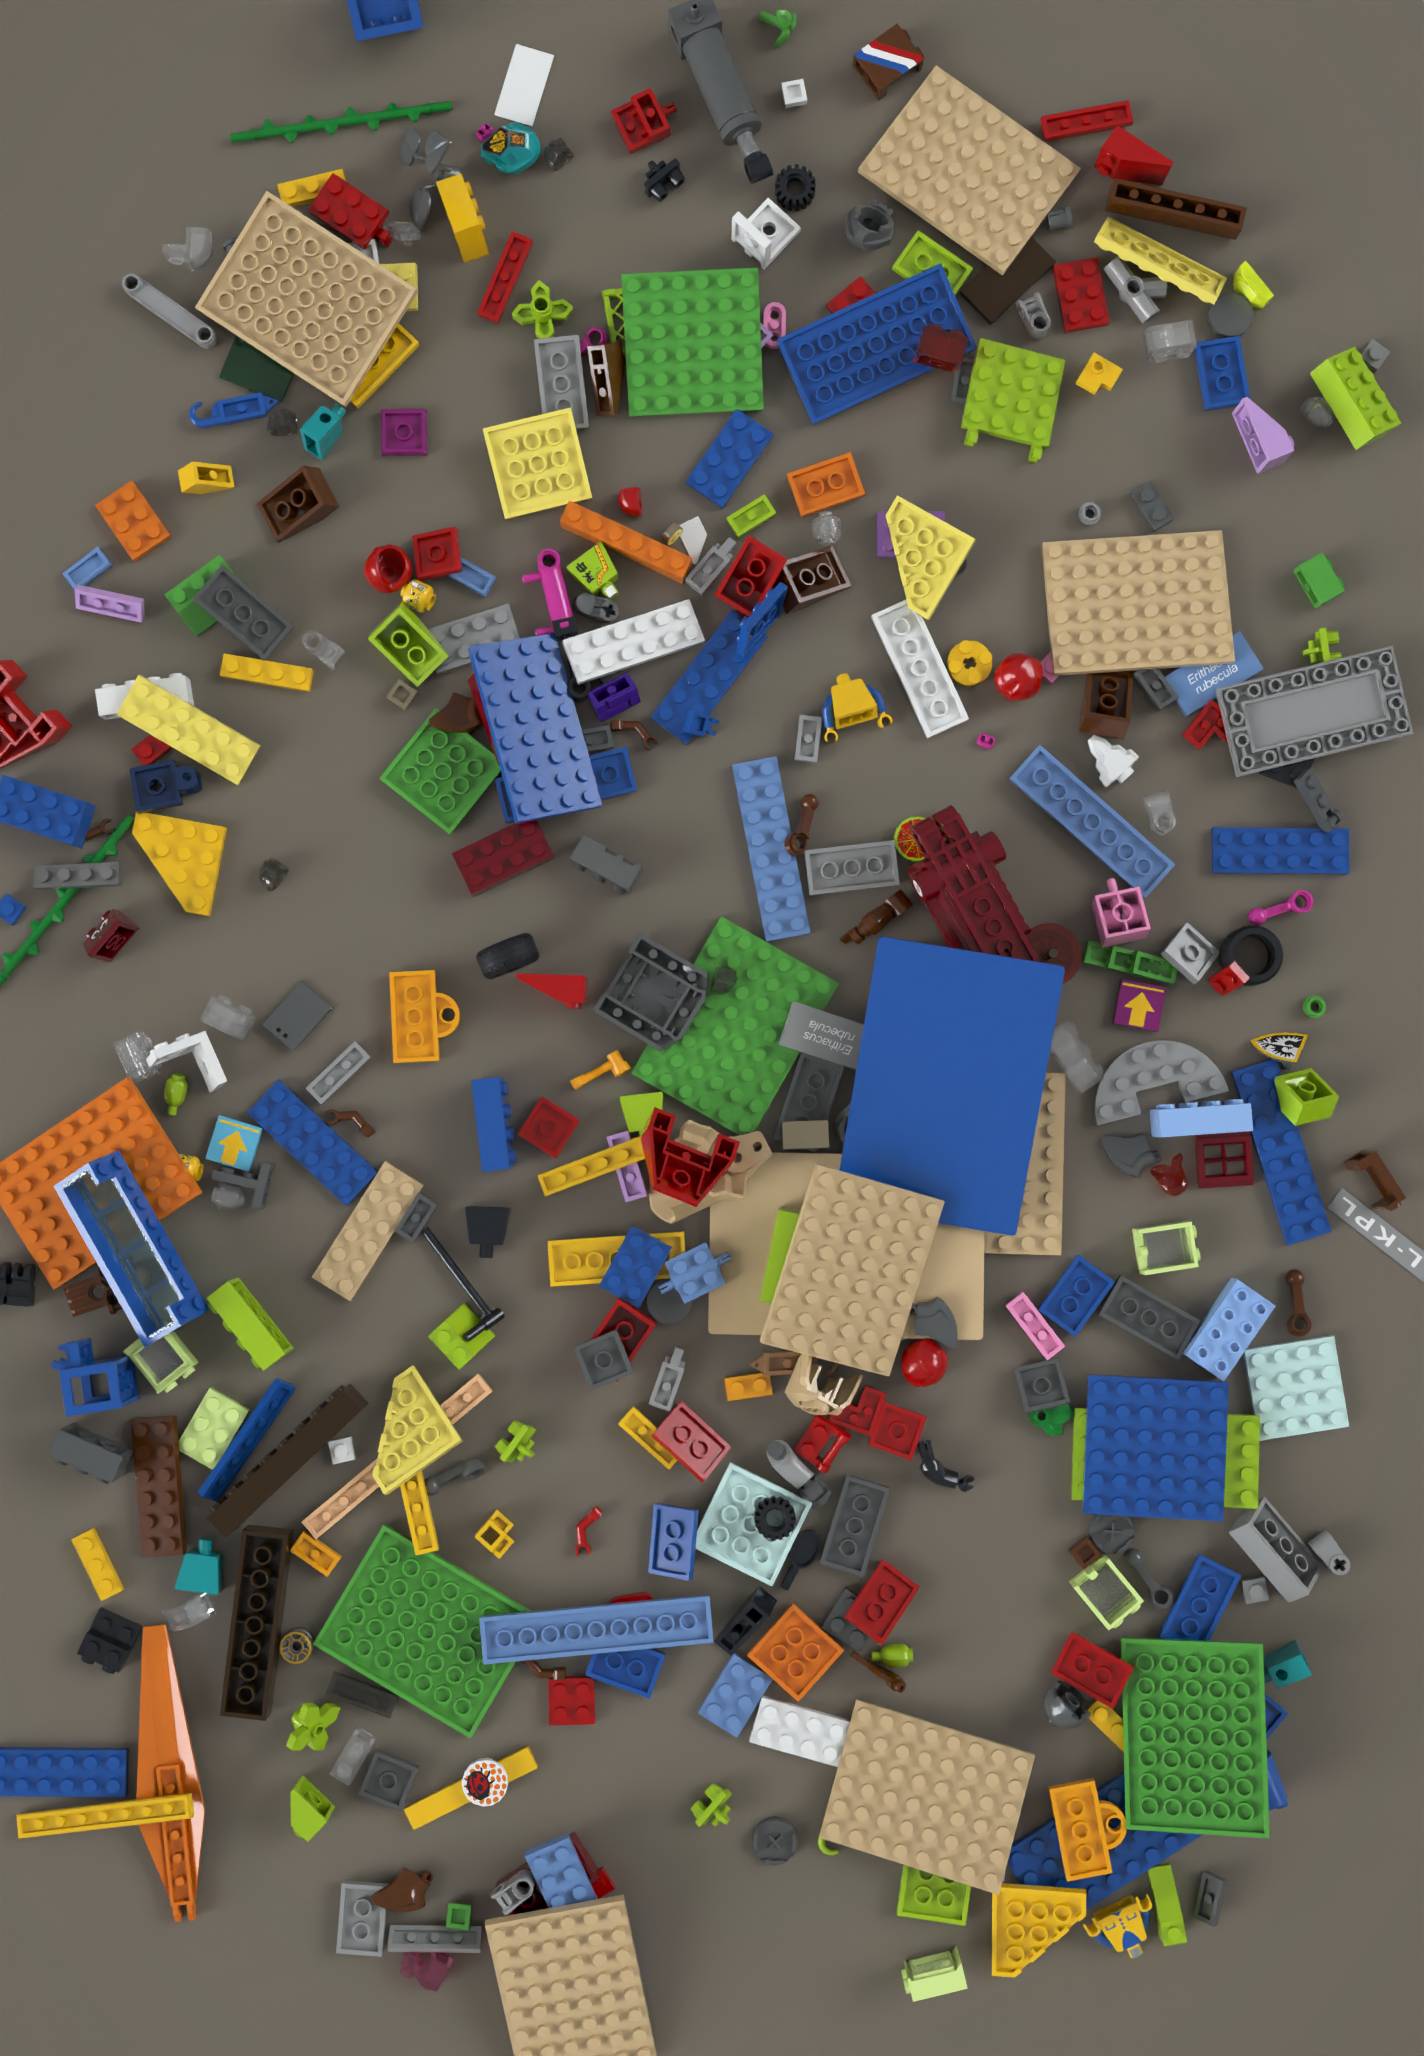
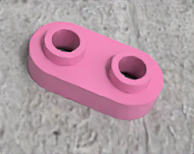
(775, 326)

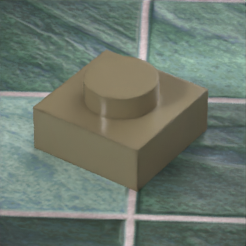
(402, 695)

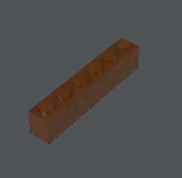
(1175, 209)

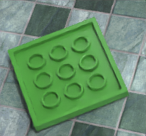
(442, 774)

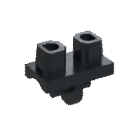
(660, 175)

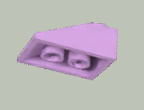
(1263, 436)

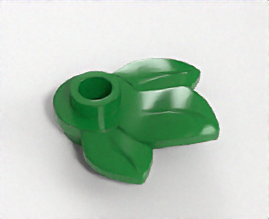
(1052, 1419)

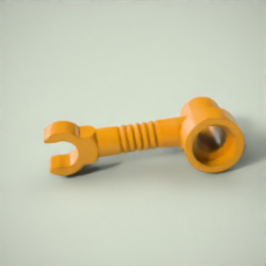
(615, 1064)

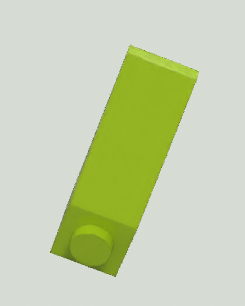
(1166, 1905)

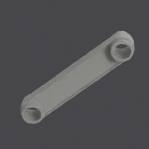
(169, 311)

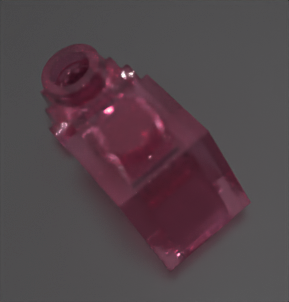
(428, 1972)

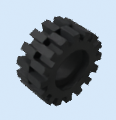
(795, 174)
(781, 1530)

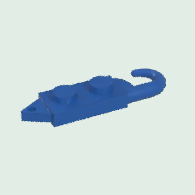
(234, 410)

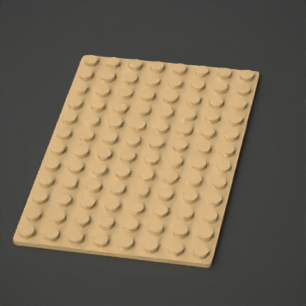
(746, 1232)

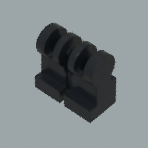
(22, 1289)

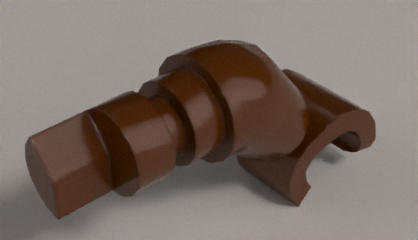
(878, 918)

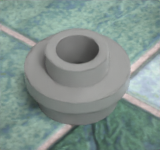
(1094, 508)

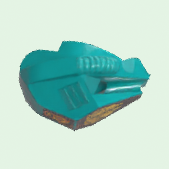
(511, 148)

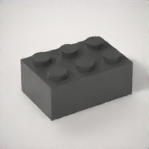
(91, 1453)

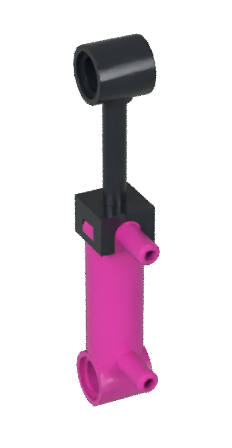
(559, 609)

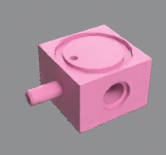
(1120, 915)

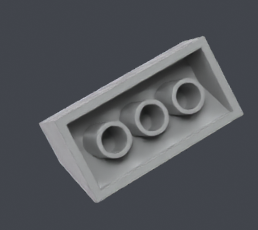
(1277, 1550)

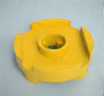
(981, 658)

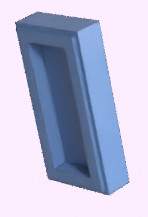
(87, 568)
(474, 578)

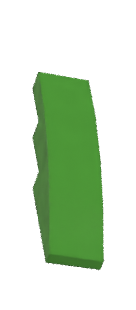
(1129, 962)

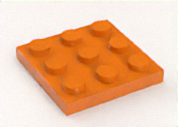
(795, 1652)

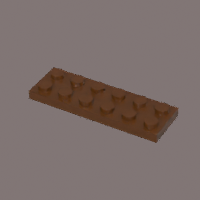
(158, 1486)

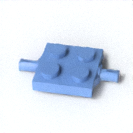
(694, 1273)

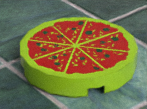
(905, 842)

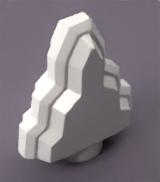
(1112, 760)

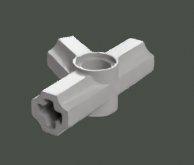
(1145, 288)

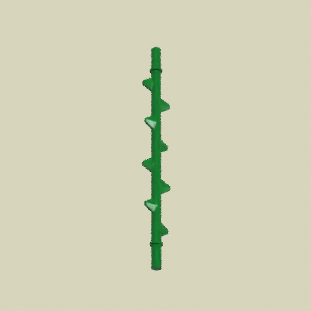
(330, 125)
(65, 895)

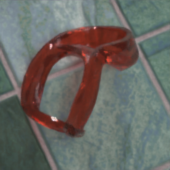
(1171, 1178)

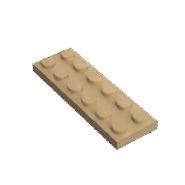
(367, 1231)

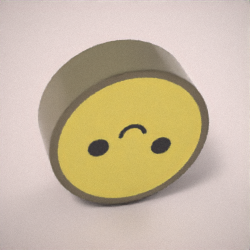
(671, 534)

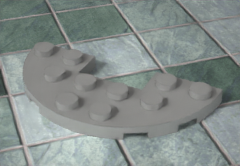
(1152, 1066)

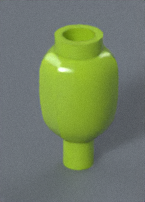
(175, 1092)
(894, 1655)

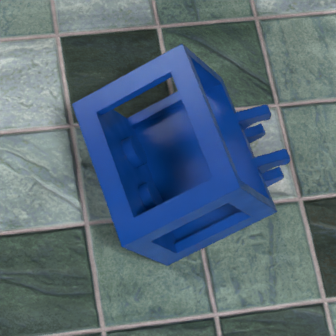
(383, 17)
(81, 1363)

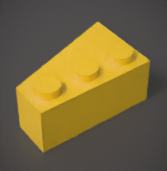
(462, 216)

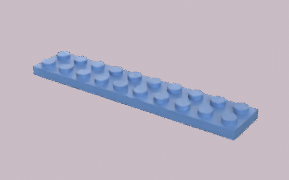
(596, 1629)

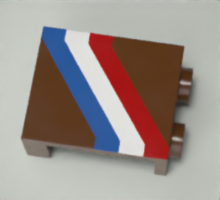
(887, 60)

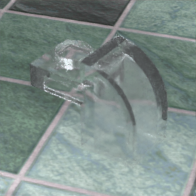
(196, 251)

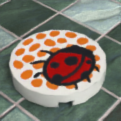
(485, 1782)

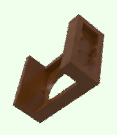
(1380, 1176)

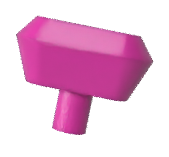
(484, 132)
(986, 740)

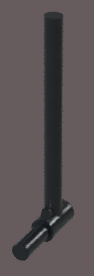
(489, 1316)

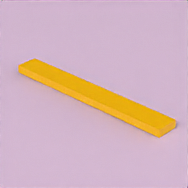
(105, 1815)

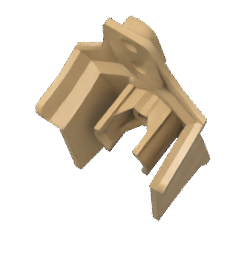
(730, 1187)

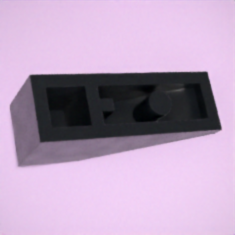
(746, 1620)

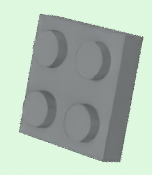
(1190, 953)

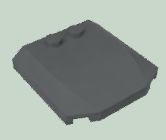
(654, 994)

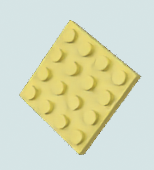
(537, 463)

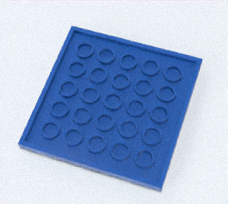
(1155, 1447)

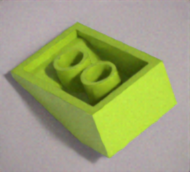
(408, 644)

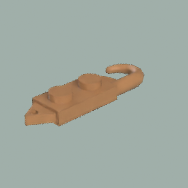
(783, 1363)

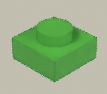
(459, 1915)

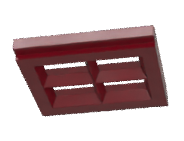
(1225, 1179)

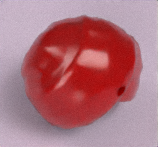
(387, 568)
(1018, 677)
(924, 1363)

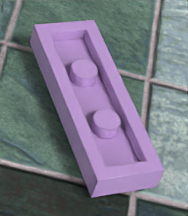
(109, 603)
(630, 1175)

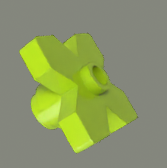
(542, 311)
(311, 1725)

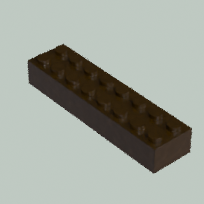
(284, 1463)
(256, 1622)

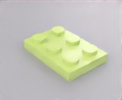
(212, 1428)

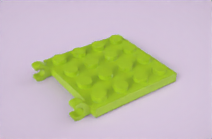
(1012, 395)

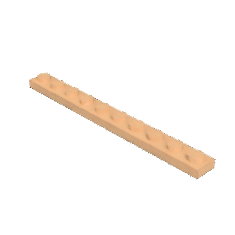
(364, 1483)

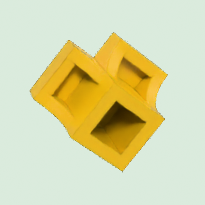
(1098, 374)
(494, 1534)

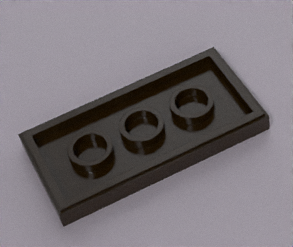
(993, 293)

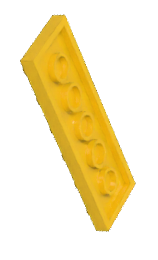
(588, 1259)

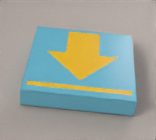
(234, 1143)

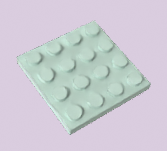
(1296, 1387)
(730, 1529)

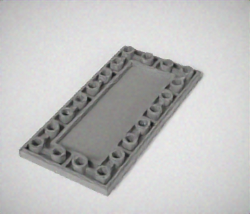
(1314, 711)

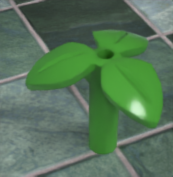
(783, 21)

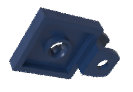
(174, 781)

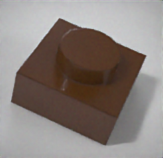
(1085, 1552)

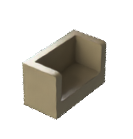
(805, 1134)

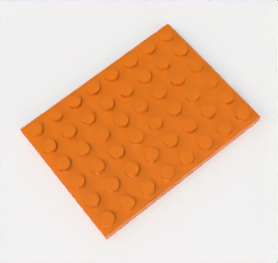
(107, 1124)

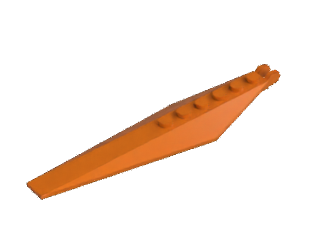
(166, 1769)

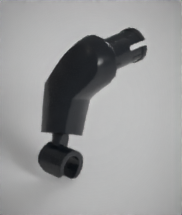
(936, 1473)

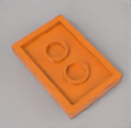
(825, 485)
(133, 521)

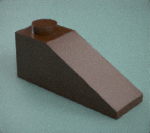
(607, 373)

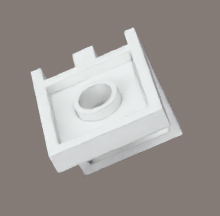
(751, 235)
(203, 1052)

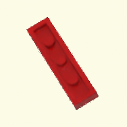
(1086, 120)
(505, 277)

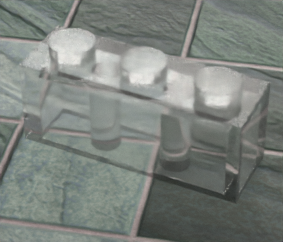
(1075, 1057)

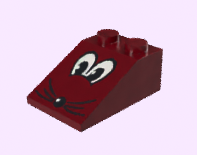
(110, 936)

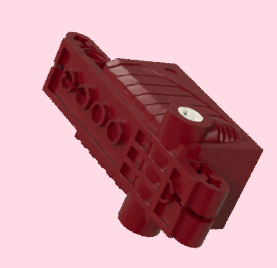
(966, 889)

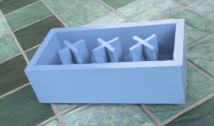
(1203, 1119)
(1228, 1328)

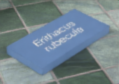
(1198, 683)

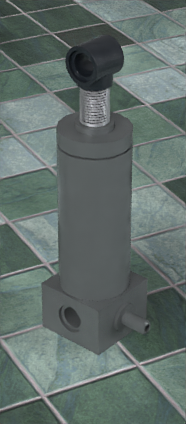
(699, 39)

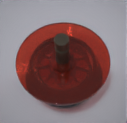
(1056, 946)

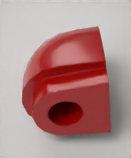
(631, 501)

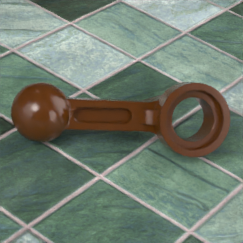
(809, 804)
(1295, 1279)

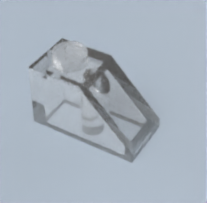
(189, 1612)

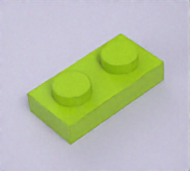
(751, 516)

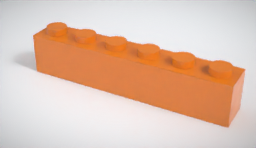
(626, 542)

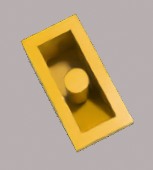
(205, 478)

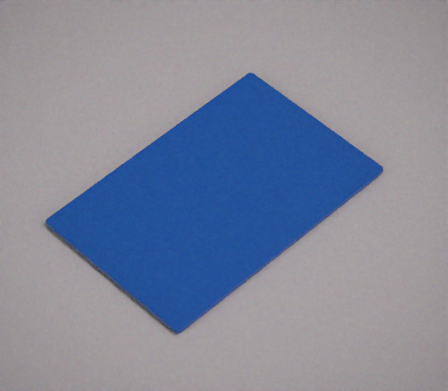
(952, 1077)

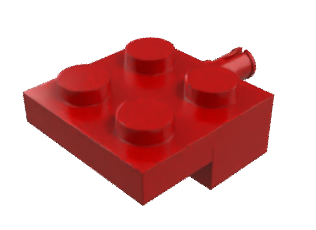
(642, 120)

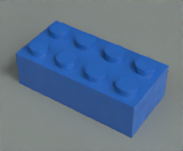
(44, 811)
(493, 1124)

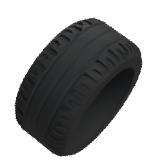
(1271, 942)
(507, 956)

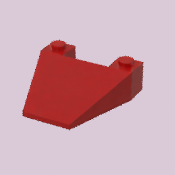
(19, 727)
(679, 1168)

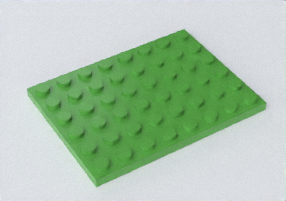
(732, 1051)
(418, 1630)
(1195, 1737)

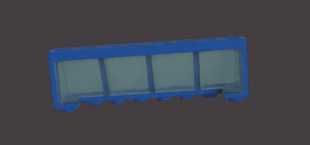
(131, 1247)

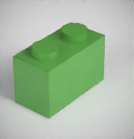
(1319, 580)

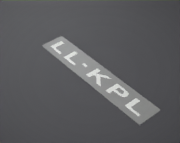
(1379, 1232)

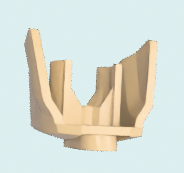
(804, 1393)

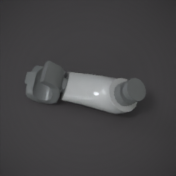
(795, 1472)

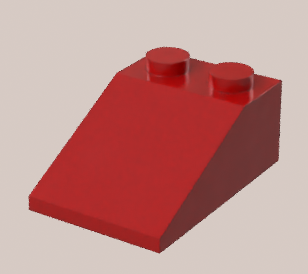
(1131, 159)
(750, 576)
(566, 989)

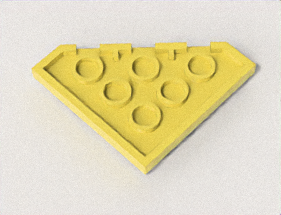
(926, 554)
(413, 1432)

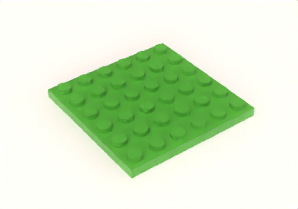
(693, 341)

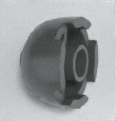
(1065, 1706)

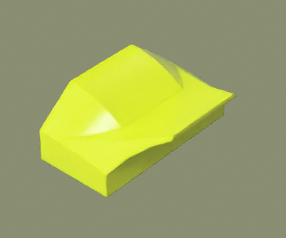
(1251, 286)

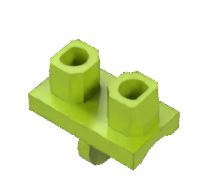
(1323, 641)
(519, 1446)
(705, 1813)

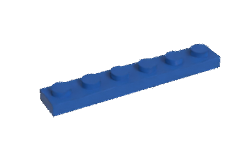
(246, 1440)

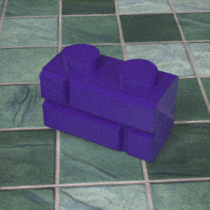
(613, 697)

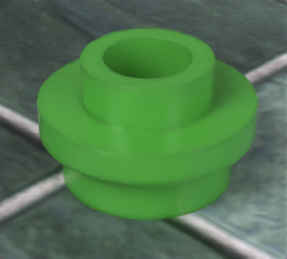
(1321, 1006)

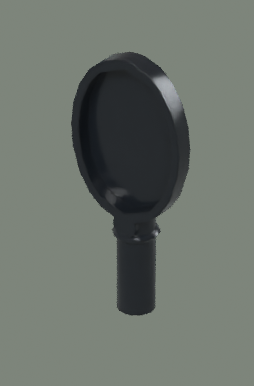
(802, 1554)

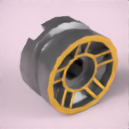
(289, 1651)

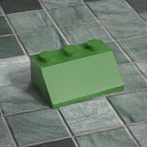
(181, 597)

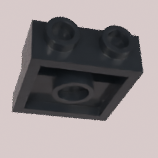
(109, 1641)

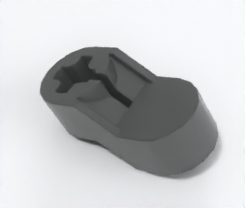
(604, 610)

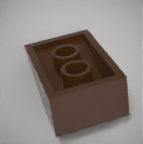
(297, 503)
(812, 578)
(1107, 704)

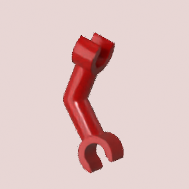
(581, 1527)

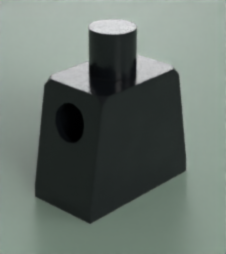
(487, 1227)

